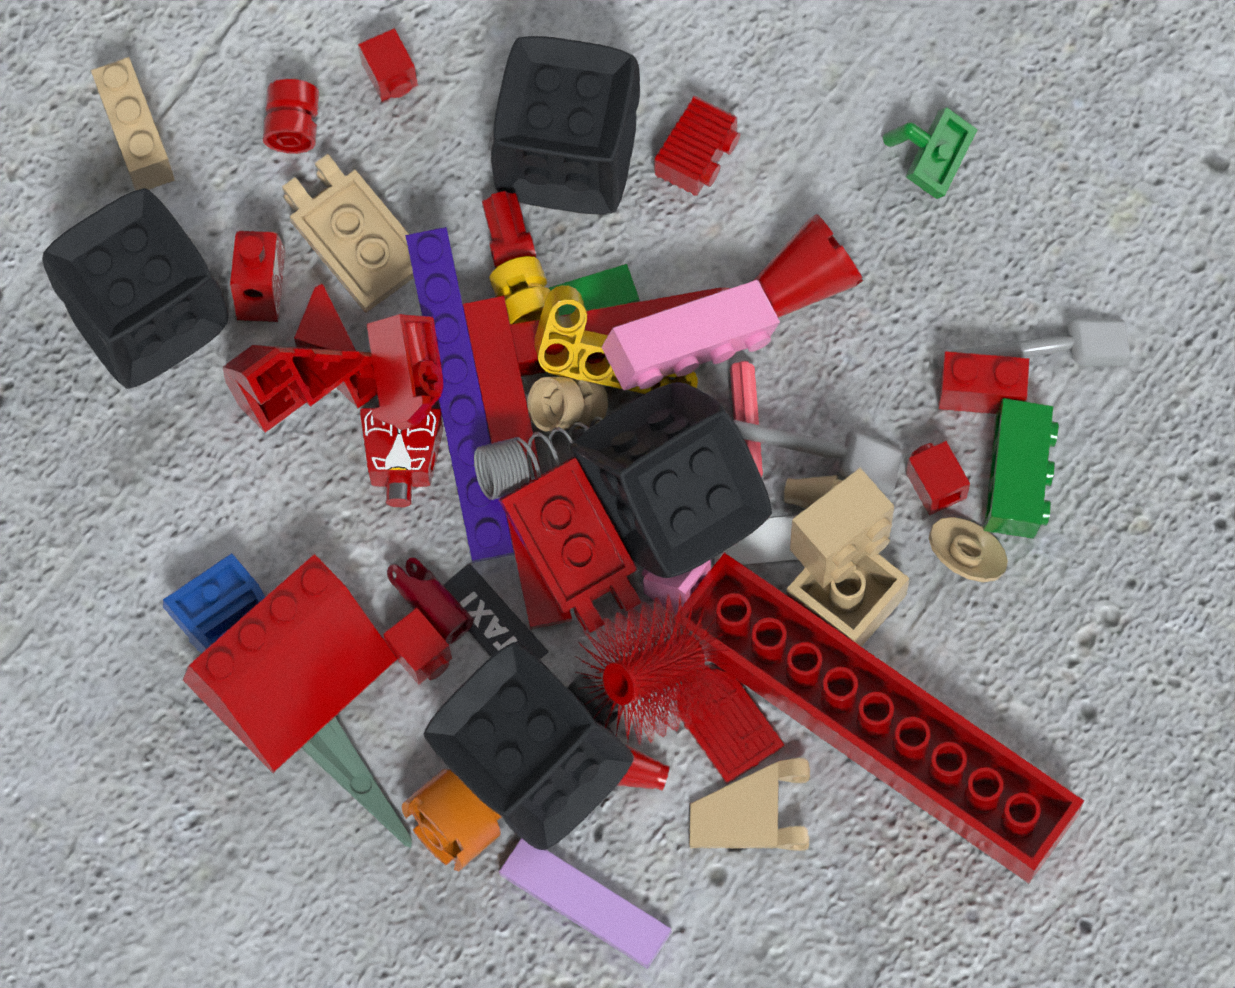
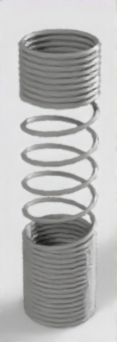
(504, 467)

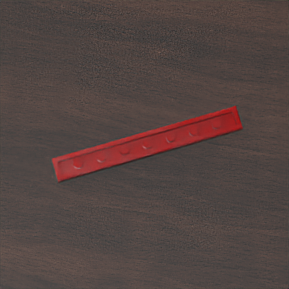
(506, 419)

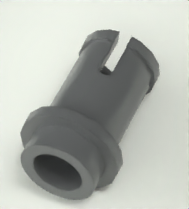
(583, 695)

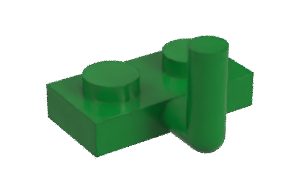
(939, 151)

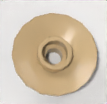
(968, 549)

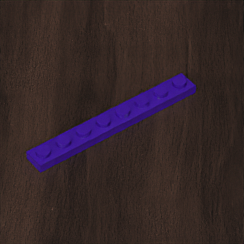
(461, 395)

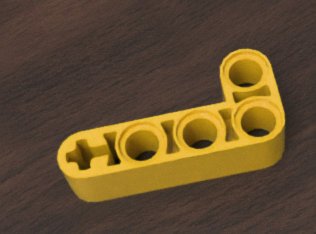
(580, 344)

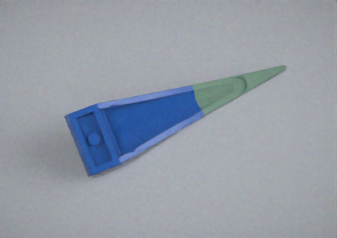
(215, 603)

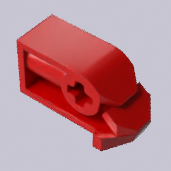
(405, 368)

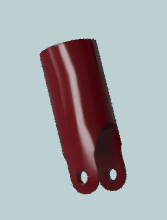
(432, 598)

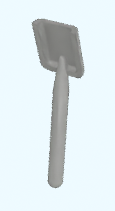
(1091, 340)
(873, 456)

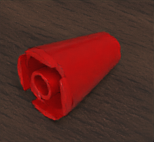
(808, 269)

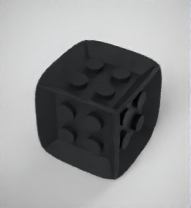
(565, 124)
(136, 287)
(674, 478)
(528, 746)

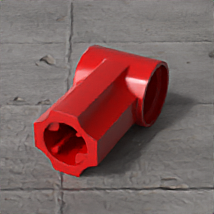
(507, 228)

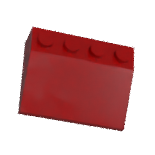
(290, 664)

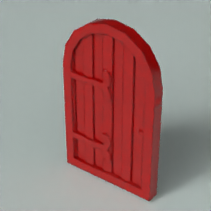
(737, 733)

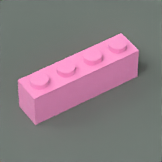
(690, 336)

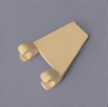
(748, 812)

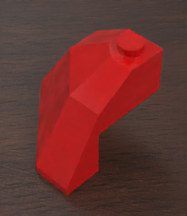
(280, 379)

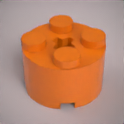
(451, 819)

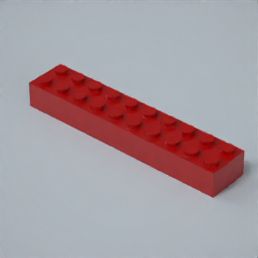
(880, 719)

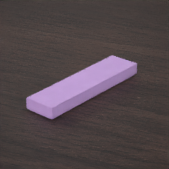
(586, 902)

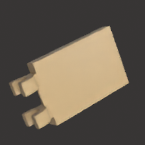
(352, 234)

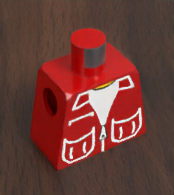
(257, 266)
(401, 457)

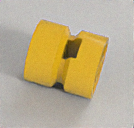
(523, 287)

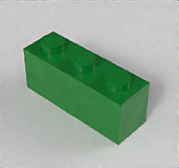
(1020, 469)

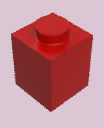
(388, 65)
(937, 477)
(418, 647)

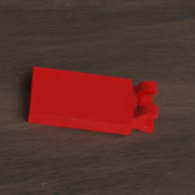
(571, 542)

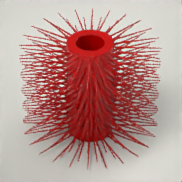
(654, 669)

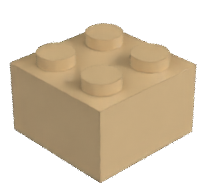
(842, 528)
(858, 602)

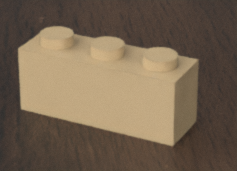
(132, 124)

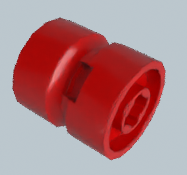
(290, 112)

